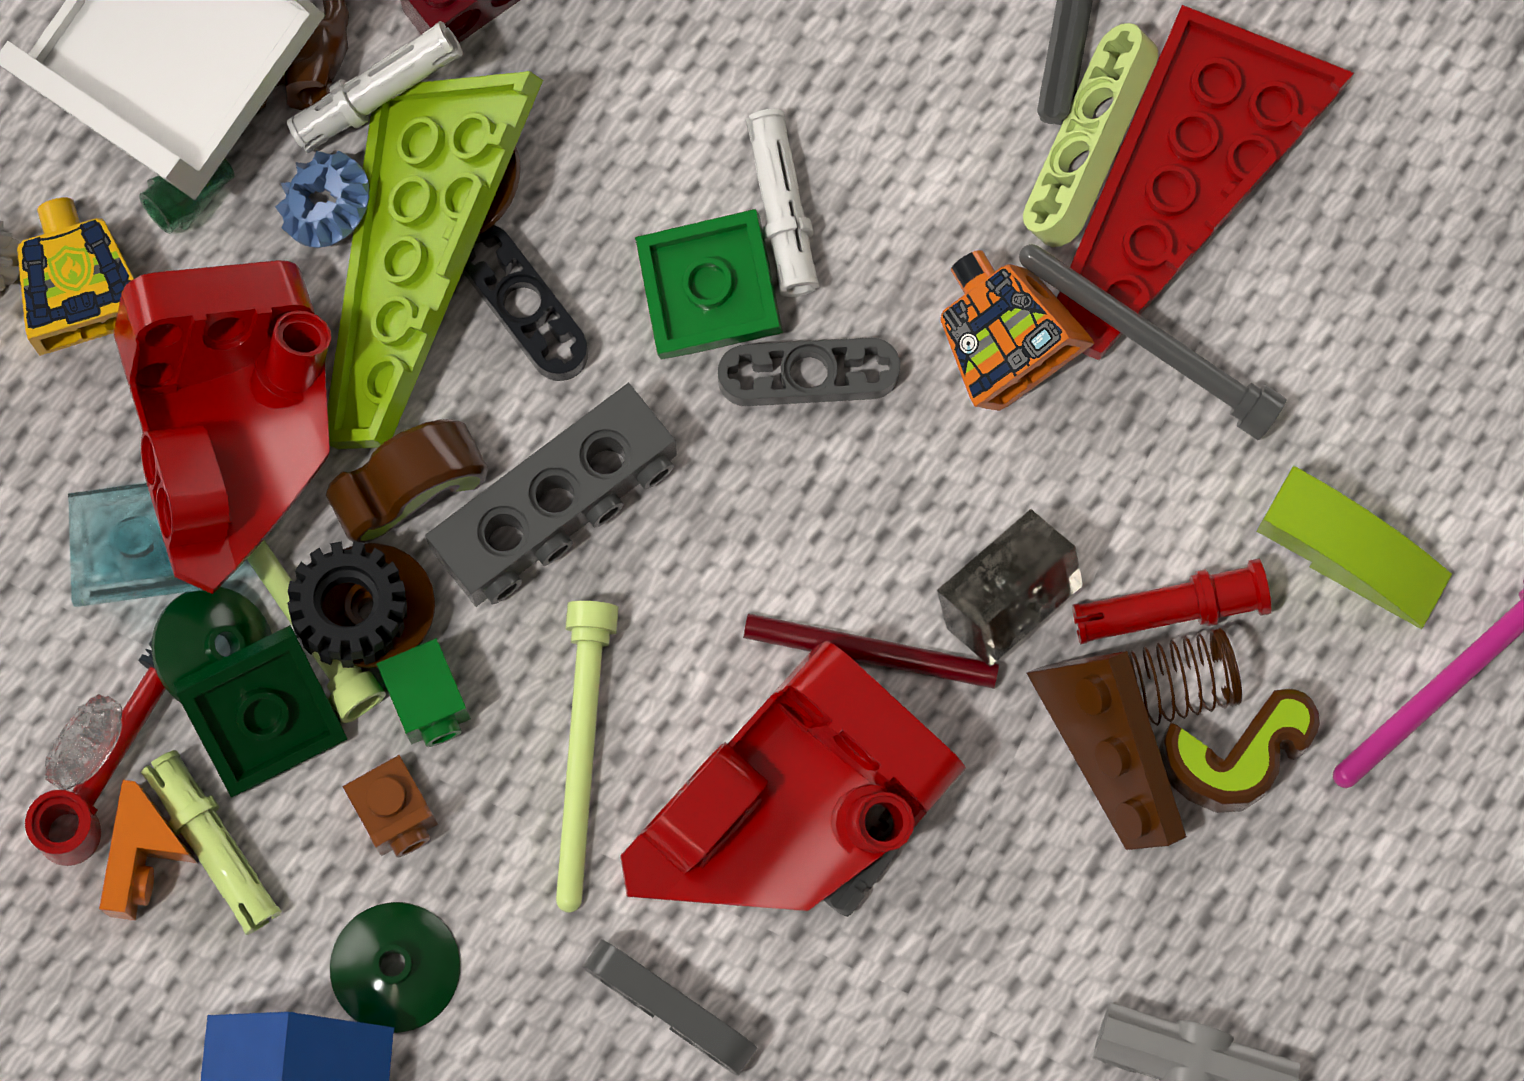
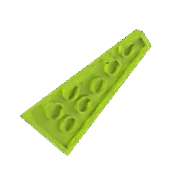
(431, 180)

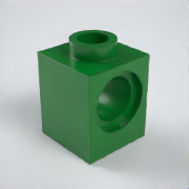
(424, 694)

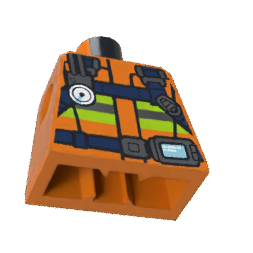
(1007, 331)

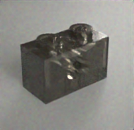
(1010, 587)

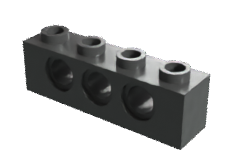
(618, 425)

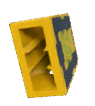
(70, 279)

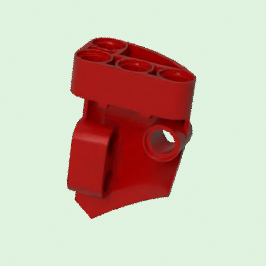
(226, 405)
(788, 797)

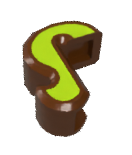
(404, 477)
(1248, 772)

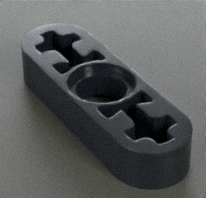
(536, 347)

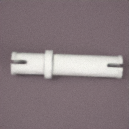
(354, 100)
(786, 226)

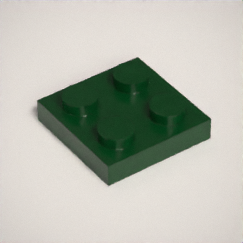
(260, 711)

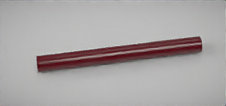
(873, 651)

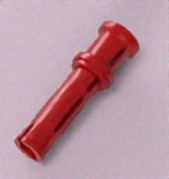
(1202, 598)

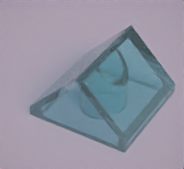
(118, 547)

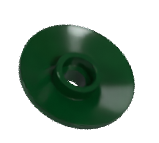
(188, 630)
(422, 986)

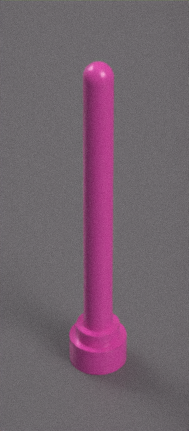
(1431, 697)

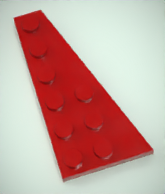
(1198, 145)

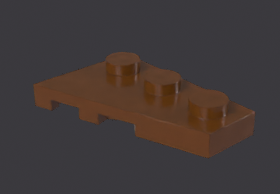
(1114, 745)

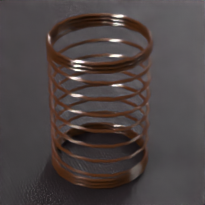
(1219, 647)

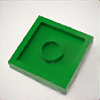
(708, 284)

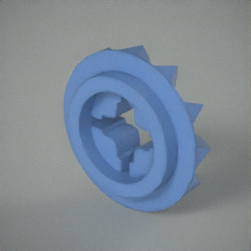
(329, 221)

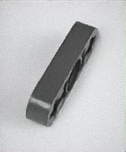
(822, 350)
(670, 1005)

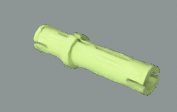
(203, 830)

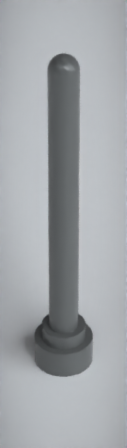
(1251, 405)

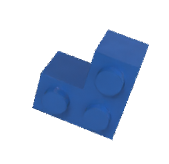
(294, 1048)

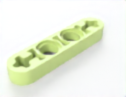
(1064, 198)

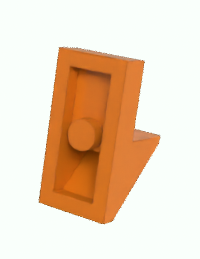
(137, 834)

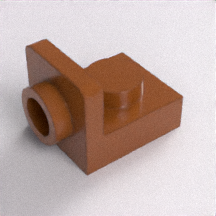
(391, 808)

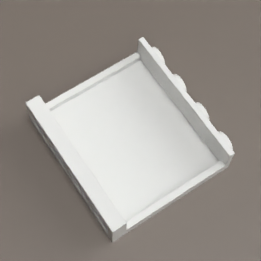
(166, 75)

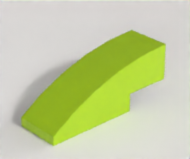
(1354, 547)

